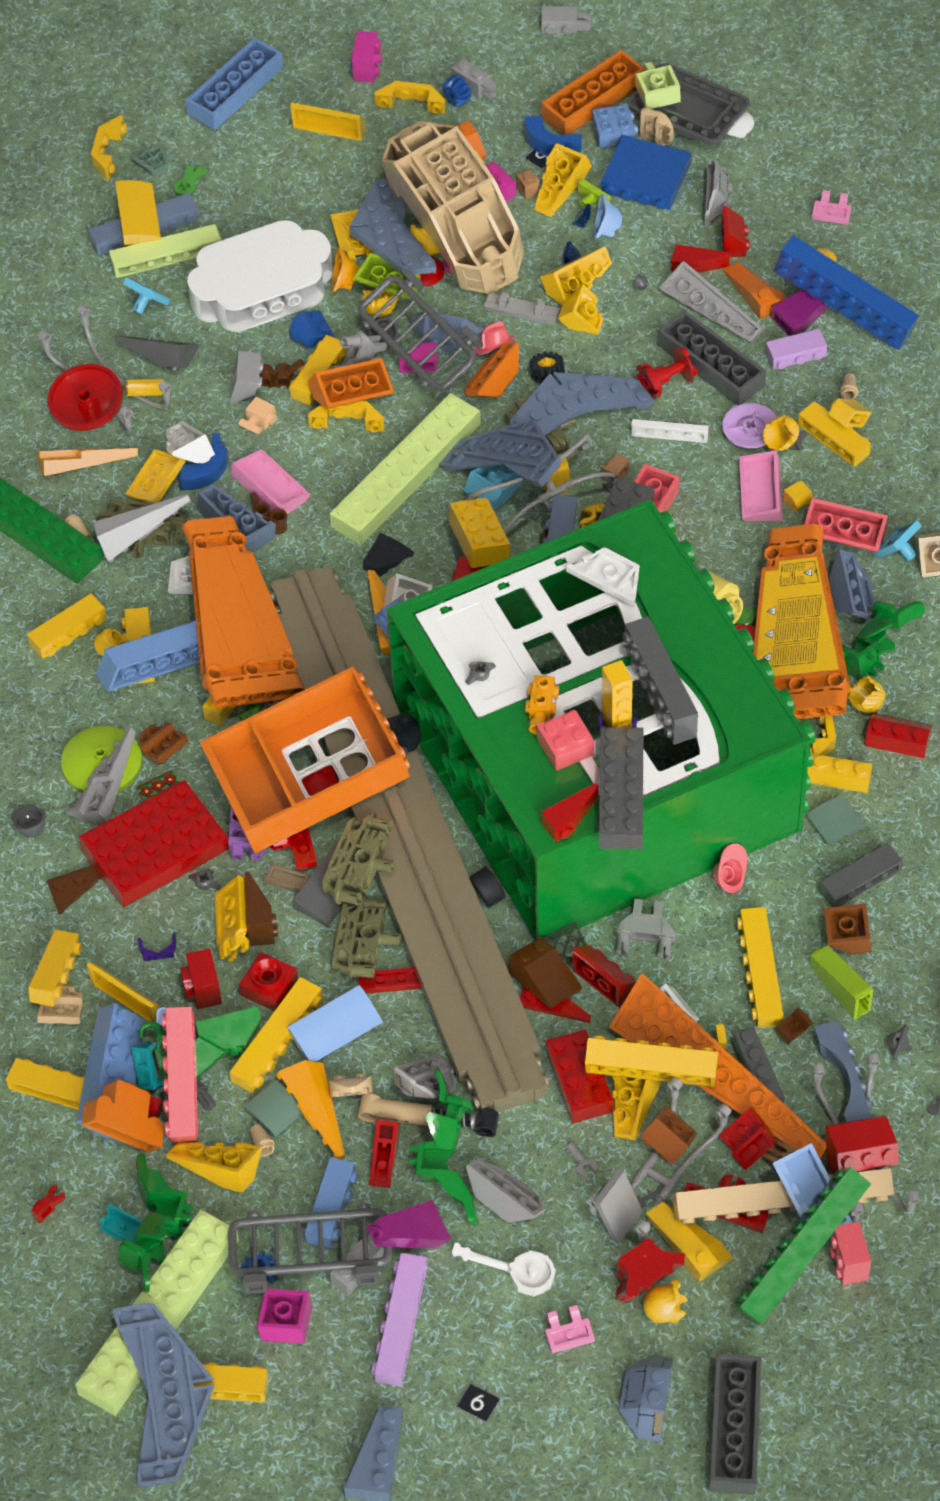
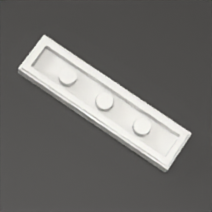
(669, 431)

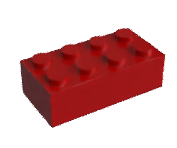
(582, 1092)

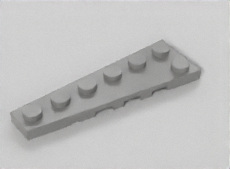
(701, 296)

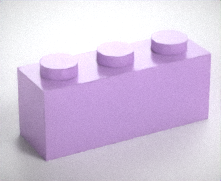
(796, 349)

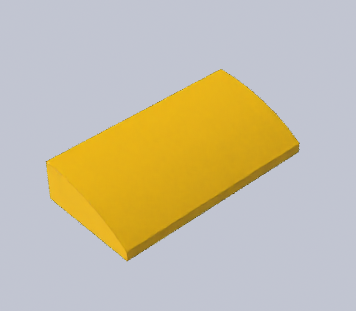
(327, 121)
(137, 211)
(122, 992)

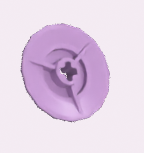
(746, 416)

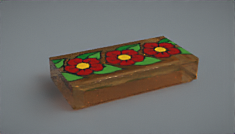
(157, 785)

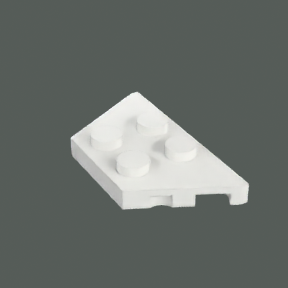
(609, 573)

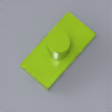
(590, 193)

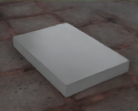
(618, 1206)

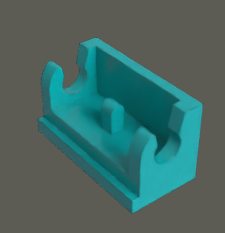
(145, 1065)
(119, 1224)

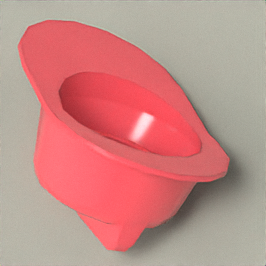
(493, 337)
(731, 869)

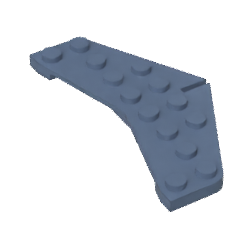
(382, 229)
(572, 395)
(517, 446)
(173, 1403)

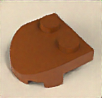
(161, 742)

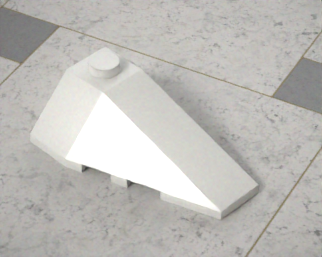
(188, 443)

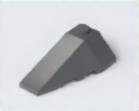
(170, 354)

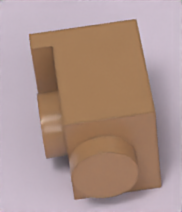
(527, 184)
(617, 465)

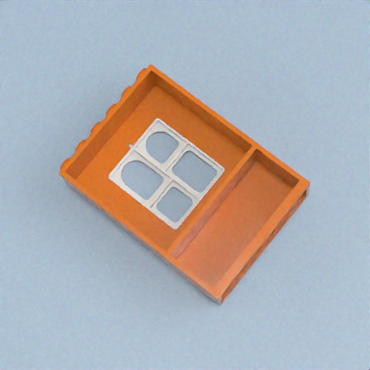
(261, 780)

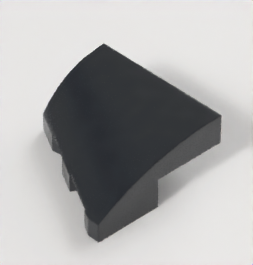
(385, 554)

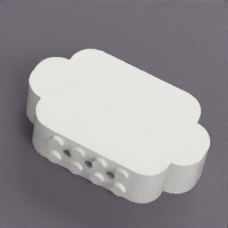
(260, 276)

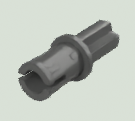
(204, 1097)

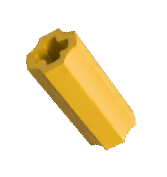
(143, 387)

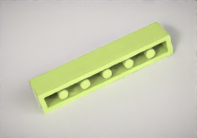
(162, 252)

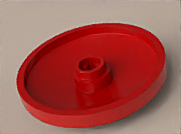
(85, 397)

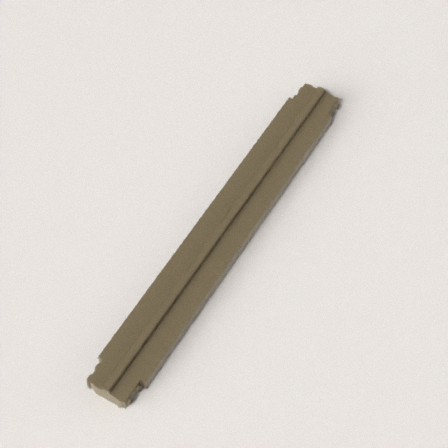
(430, 888)

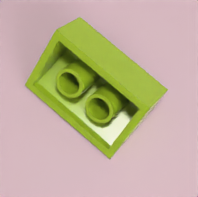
(376, 270)

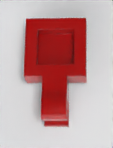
(46, 1206)

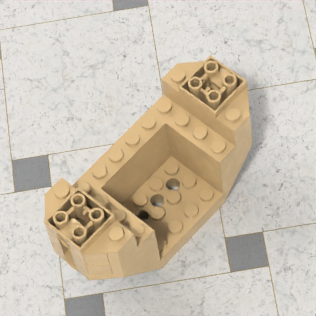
(464, 222)

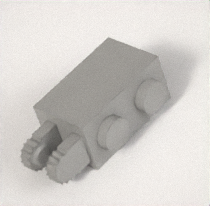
(564, 20)
(478, 80)

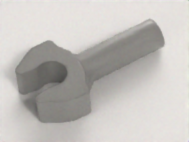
(582, 1162)

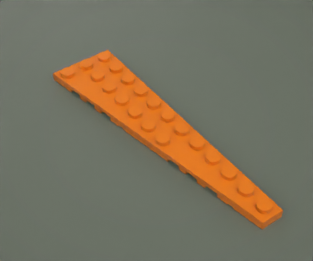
(655, 1018)

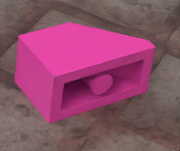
(418, 354)

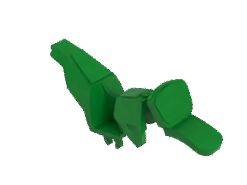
(872, 638)
(432, 1156)
(168, 1220)

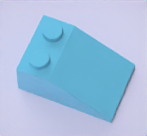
(489, 476)

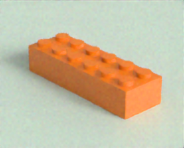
(594, 90)

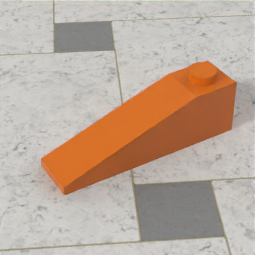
(755, 290)

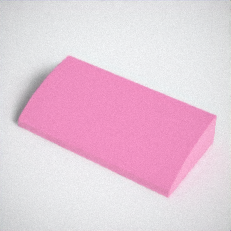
(270, 481)
(761, 487)

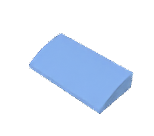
(334, 1024)
(804, 1178)

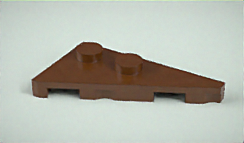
(70, 886)

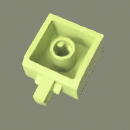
(657, 86)

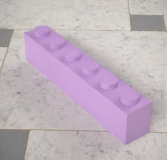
(400, 1320)

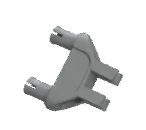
(361, 348)
(646, 928)

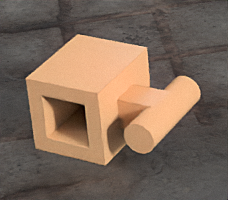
(259, 415)

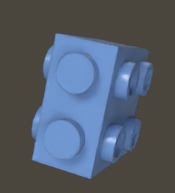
(612, 123)

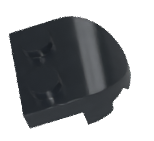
(406, 731)

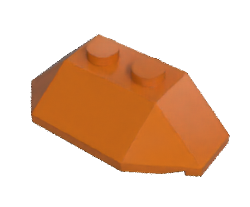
(495, 372)

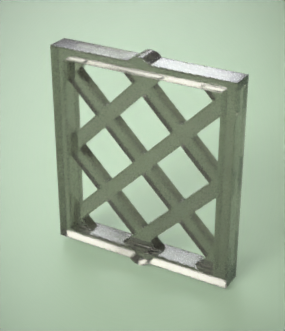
(580, 939)

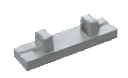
(521, 309)

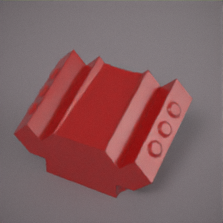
(643, 1268)

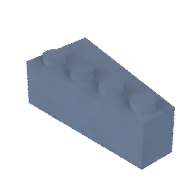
(217, 503)
(376, 1464)

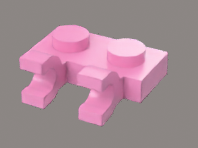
(832, 212)
(568, 1335)

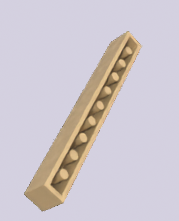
(760, 1197)

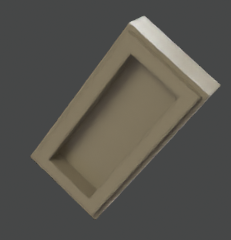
(286, 878)

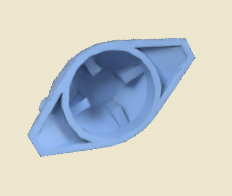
(607, 218)

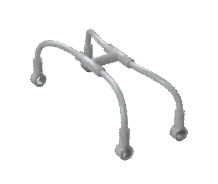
(125, 413)
(582, 444)
(873, 1061)
(642, 1226)

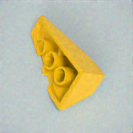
(702, 1250)

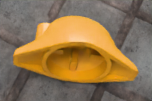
(343, 271)

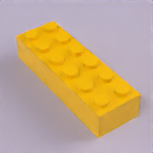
(651, 1061)

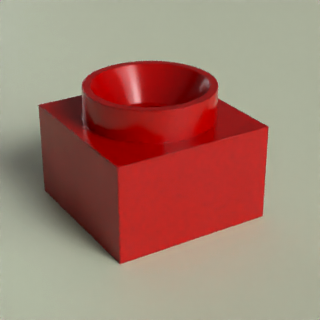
(201, 979)
(268, 981)

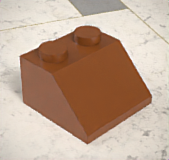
(848, 928)
(668, 1135)

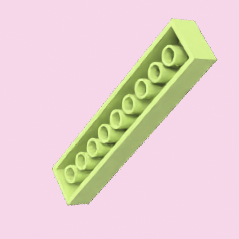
(404, 469)
(174, 1291)

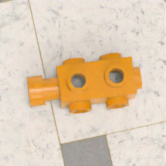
(541, 703)

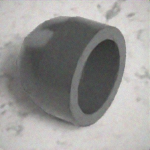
(640, 283)

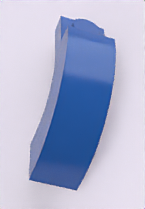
(544, 141)
(202, 475)

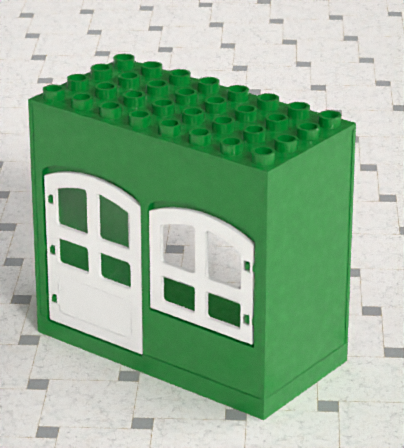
(477, 737)

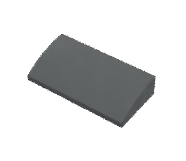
(313, 900)

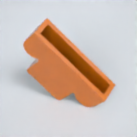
(124, 1116)

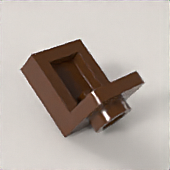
(793, 1026)

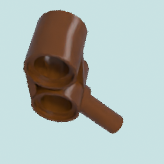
(281, 375)
(277, 516)

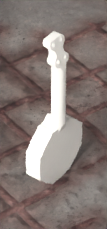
(530, 1272)

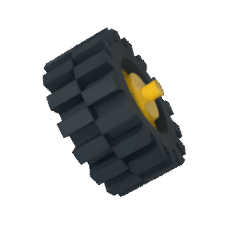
(546, 364)

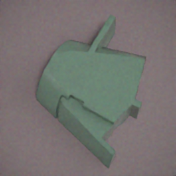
(153, 160)

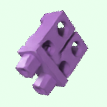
(238, 841)

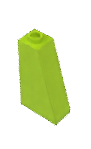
(842, 981)

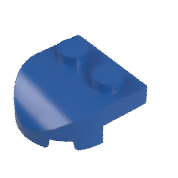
(309, 328)

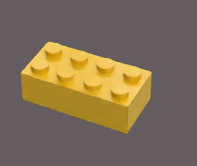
(479, 532)

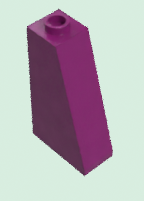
(797, 312)
(410, 1228)

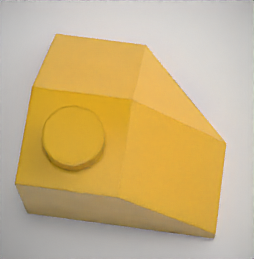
(581, 312)

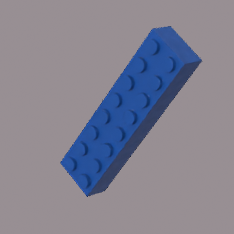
(846, 292)

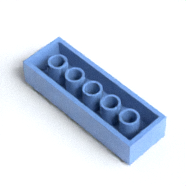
(234, 84)
(149, 656)
(110, 1053)

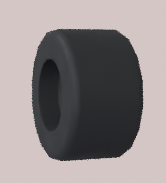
(487, 887)

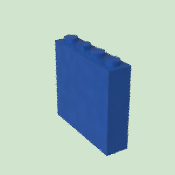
(646, 172)

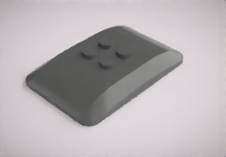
(705, 107)

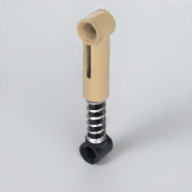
(374, 1108)

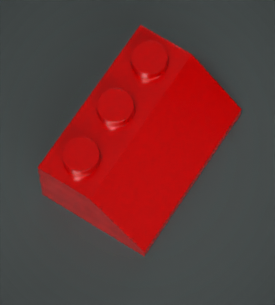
(898, 735)
(602, 974)
(861, 1144)

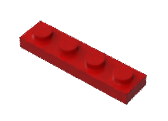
(390, 980)

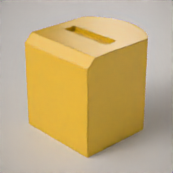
(797, 496)

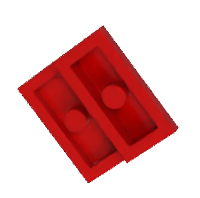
(748, 1138)

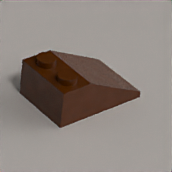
(261, 922)
(543, 972)

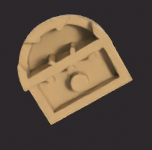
(656, 127)
(66, 1009)
(352, 1086)

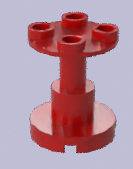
(654, 378)

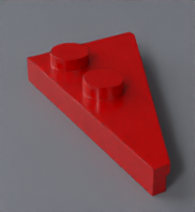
(565, 1009)

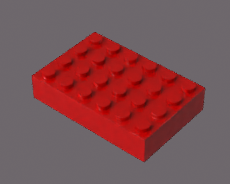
(153, 843)

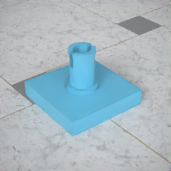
(144, 295)
(898, 541)

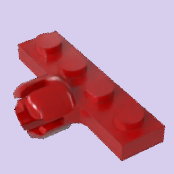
(301, 847)
(755, 1223)

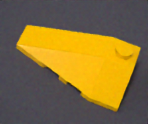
(561, 178)
(567, 278)
(632, 1103)
(225, 1166)

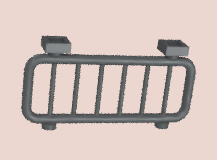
(406, 286)
(255, 1278)

